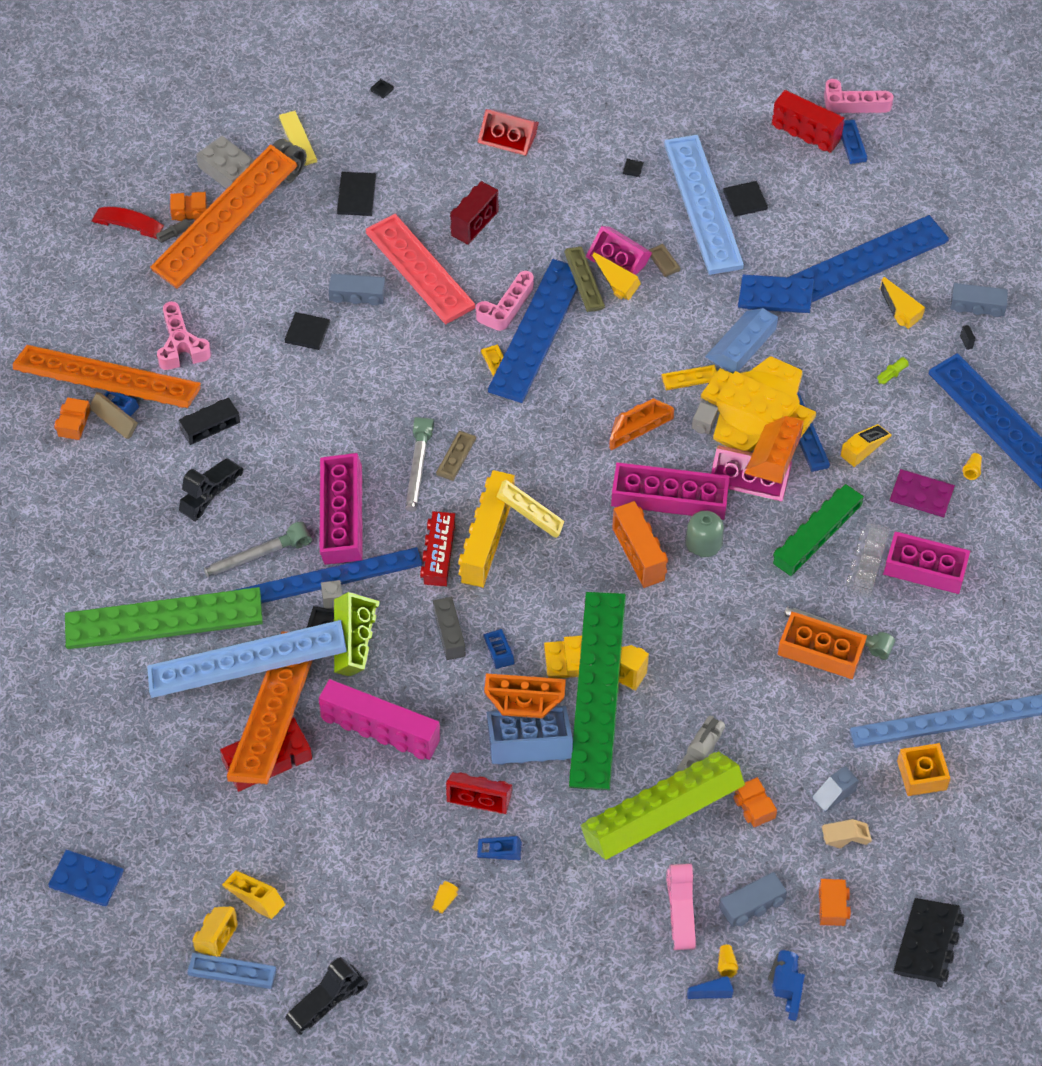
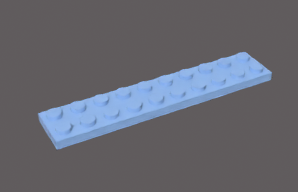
(703, 205)
(246, 659)

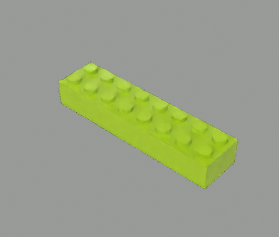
(662, 805)

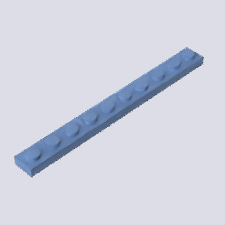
(946, 721)

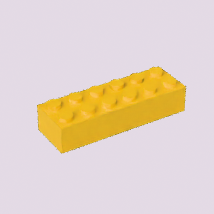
(484, 532)

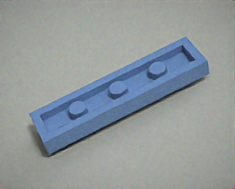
(232, 970)

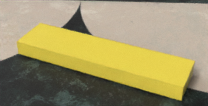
(297, 134)
(530, 508)

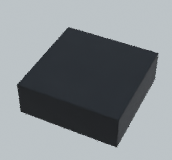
(382, 88)
(633, 168)
(967, 337)

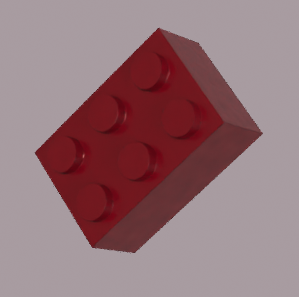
(474, 212)

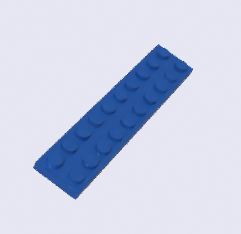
(874, 256)
(535, 333)
(991, 414)

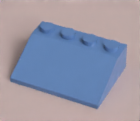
(529, 739)

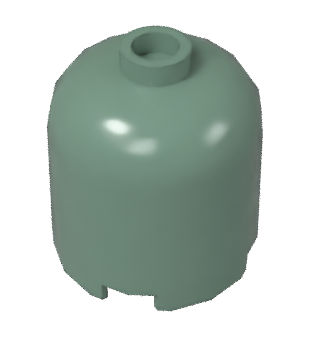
(704, 534)

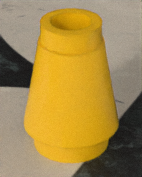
(972, 468)
(445, 895)
(727, 962)

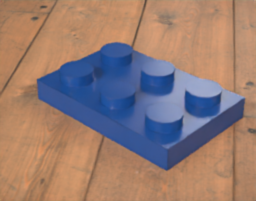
(86, 878)

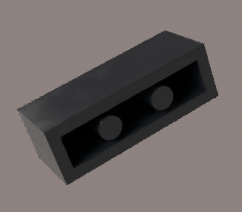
(209, 421)

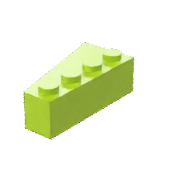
(357, 617)

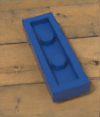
(853, 143)

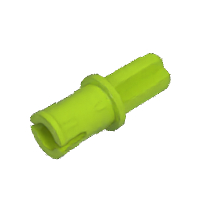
(892, 370)

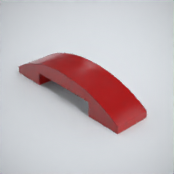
(128, 219)

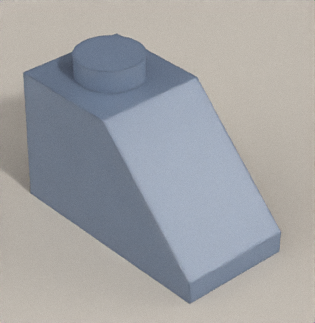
(836, 789)

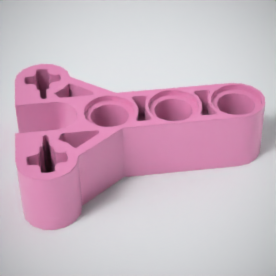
(180, 341)
(680, 891)

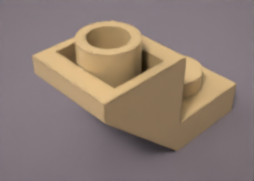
(843, 832)

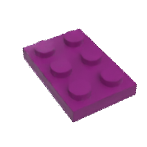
(922, 493)

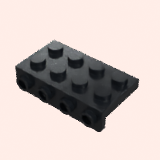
(929, 941)

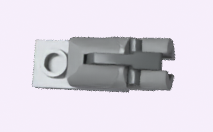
(703, 742)

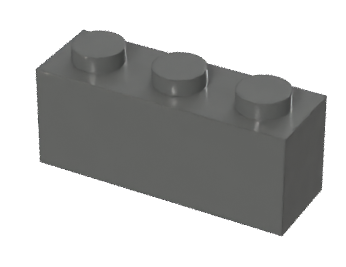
(449, 628)

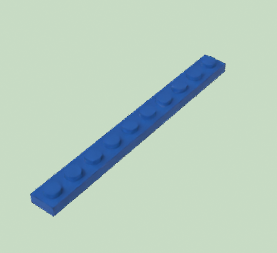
(345, 573)

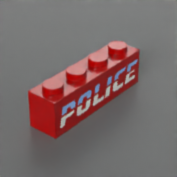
(439, 548)

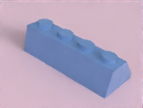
(743, 339)

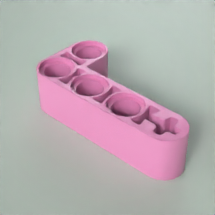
(856, 101)
(502, 314)

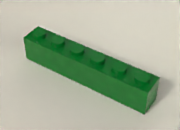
(817, 530)

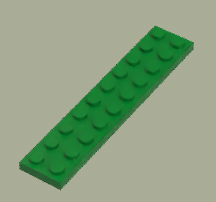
(597, 691)

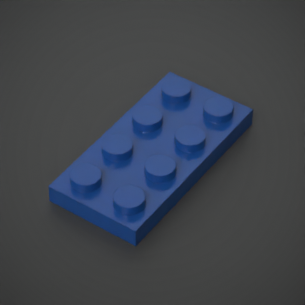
(776, 293)

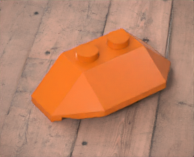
(639, 421)
(524, 694)

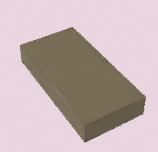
(664, 260)

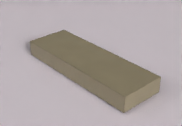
(113, 415)
(456, 455)

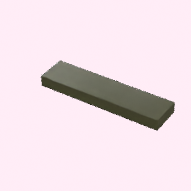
(584, 279)

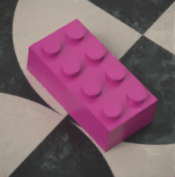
(926, 562)

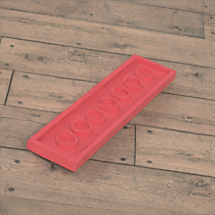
(420, 269)

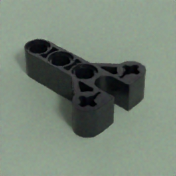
(205, 486)
(338, 984)

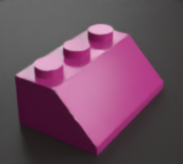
(619, 250)

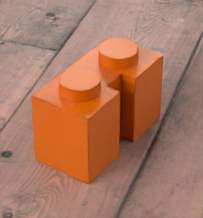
(187, 207)
(72, 418)
(755, 803)
(833, 902)

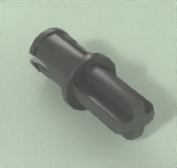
(173, 230)

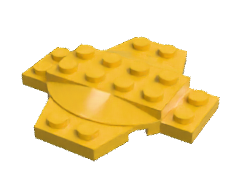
(755, 399)

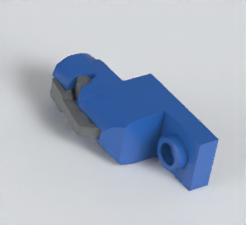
(787, 981)

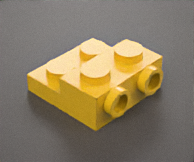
(563, 657)

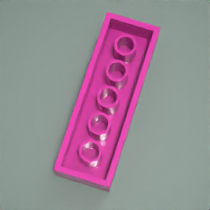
(669, 490)
(340, 508)
(379, 720)

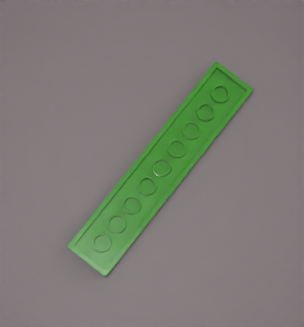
(163, 618)

